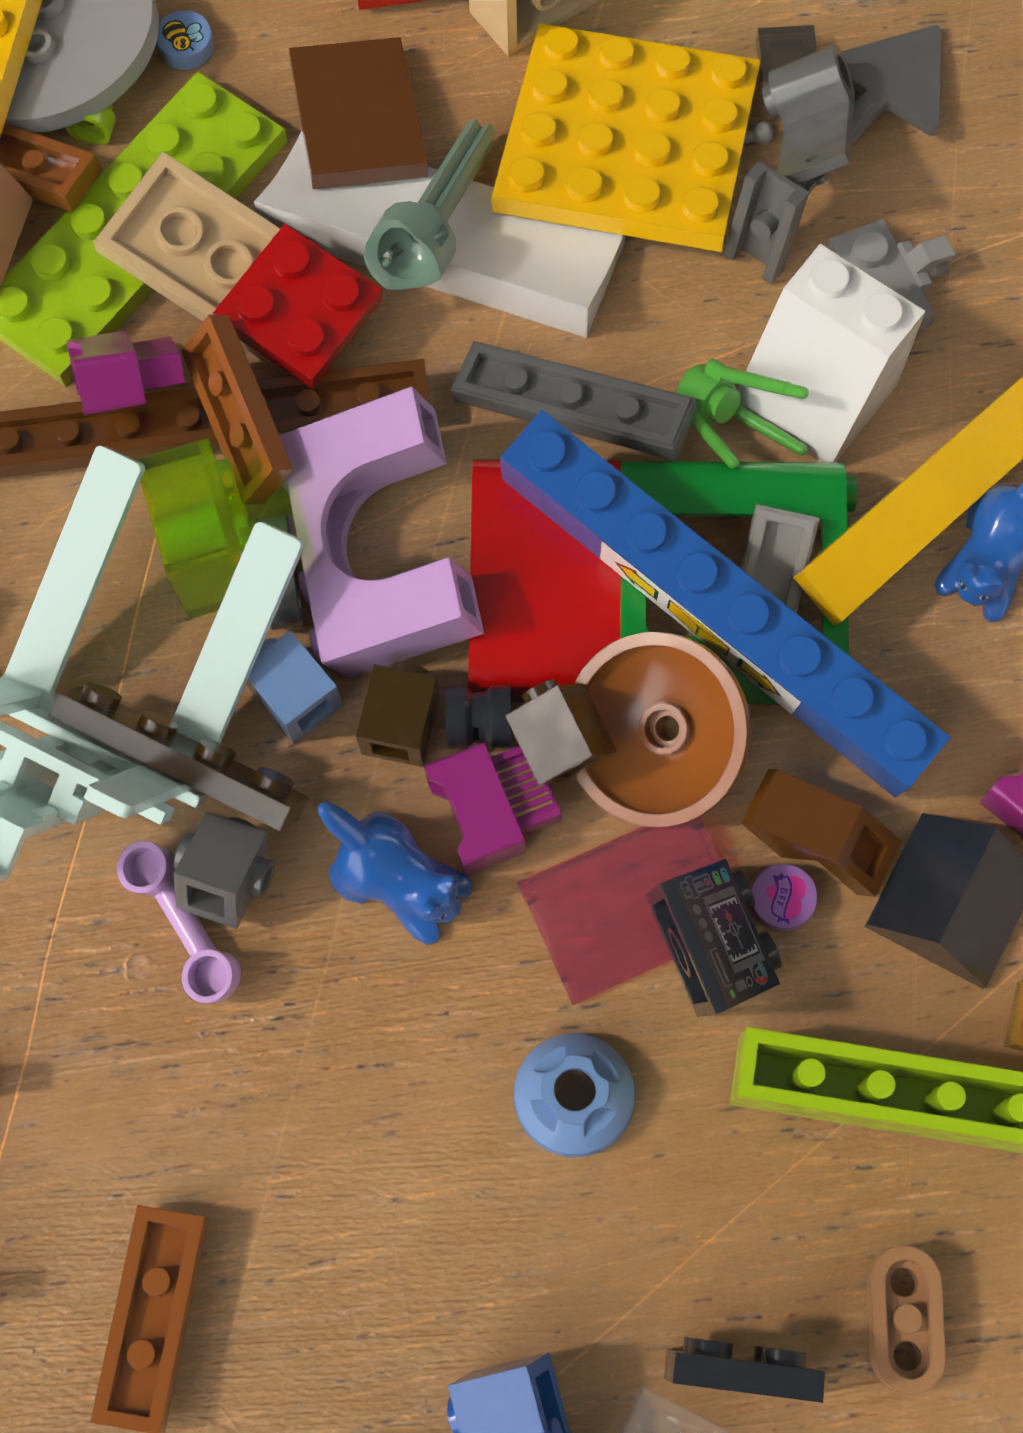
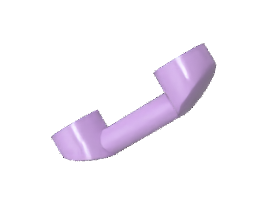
(208, 973)

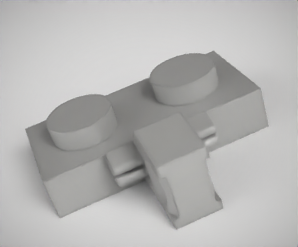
(898, 265)

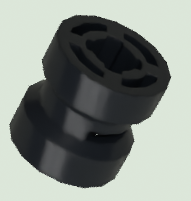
(478, 716)

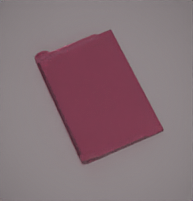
(597, 909)

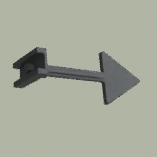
(891, 76)

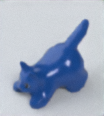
(992, 557)
(385, 865)

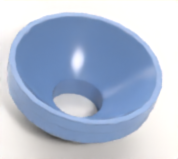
(568, 1131)

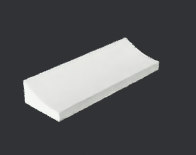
(499, 261)

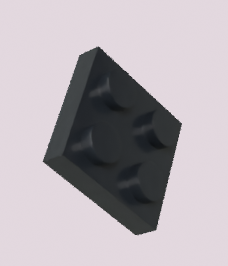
(770, 1373)

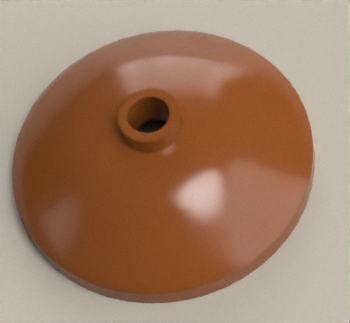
(635, 691)

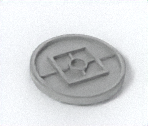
(81, 60)

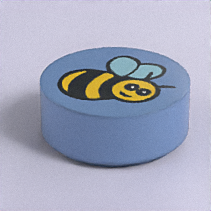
(185, 40)

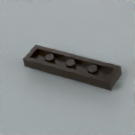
(201, 764)

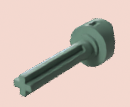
(419, 233)

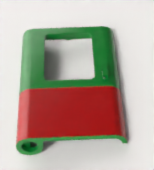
(557, 604)

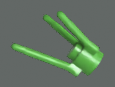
(720, 401)

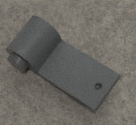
(817, 112)

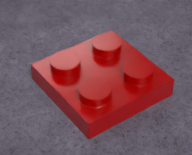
(299, 305)

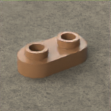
(911, 1318)

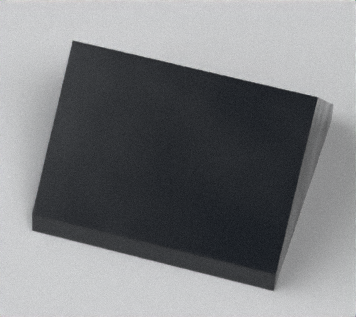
(953, 896)

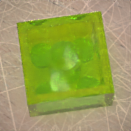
(196, 522)

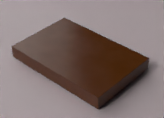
(357, 113)

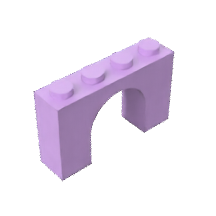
(334, 473)

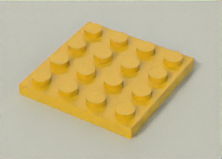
(627, 137)

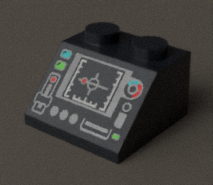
(714, 937)

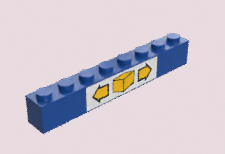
(721, 605)

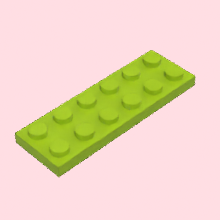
(74, 292)

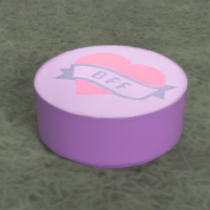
(783, 898)

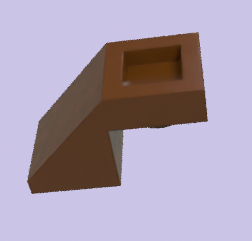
(822, 827)

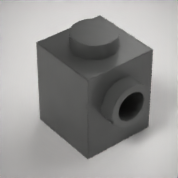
(221, 869)

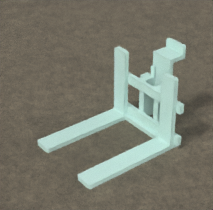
(28, 687)

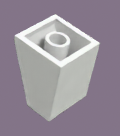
(842, 342)

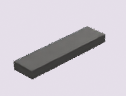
(576, 398)

